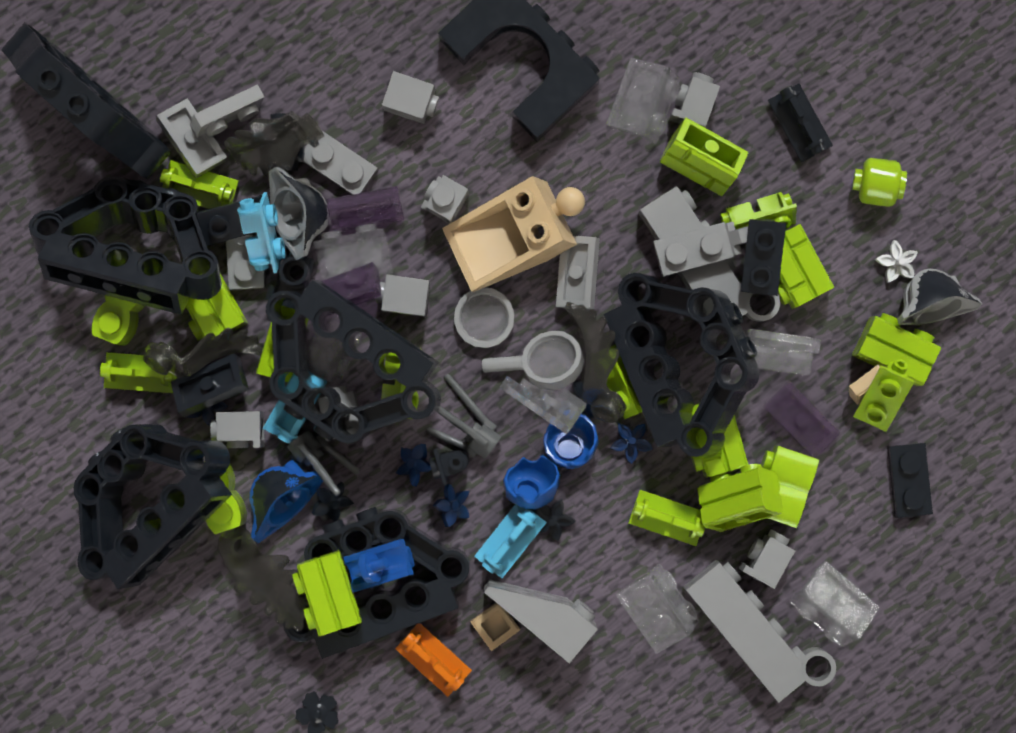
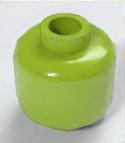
(880, 182)

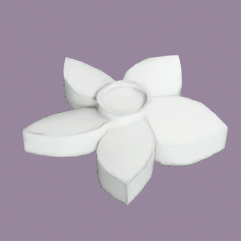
(897, 262)

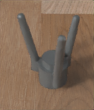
(480, 438)
(307, 451)

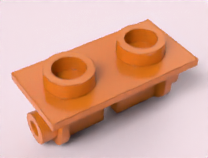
(433, 659)

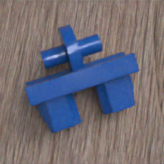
(380, 565)

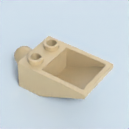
(504, 233)

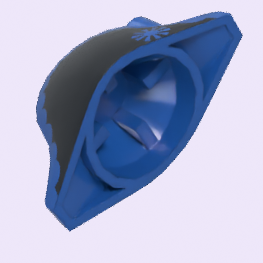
(279, 496)

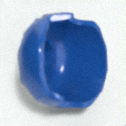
(574, 448)
(532, 482)

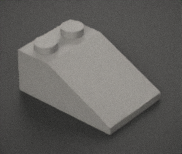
(550, 617)

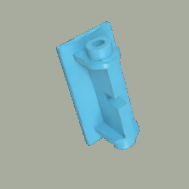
(266, 247)
(282, 423)
(509, 540)

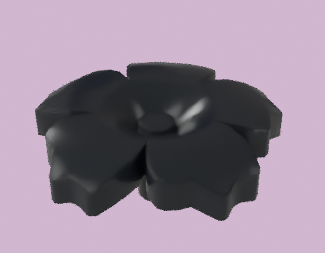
(318, 712)

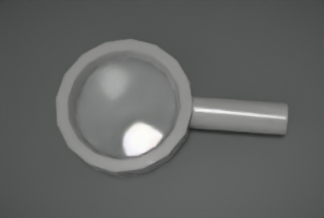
(484, 317)
(548, 361)

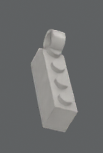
(674, 215)
(751, 634)

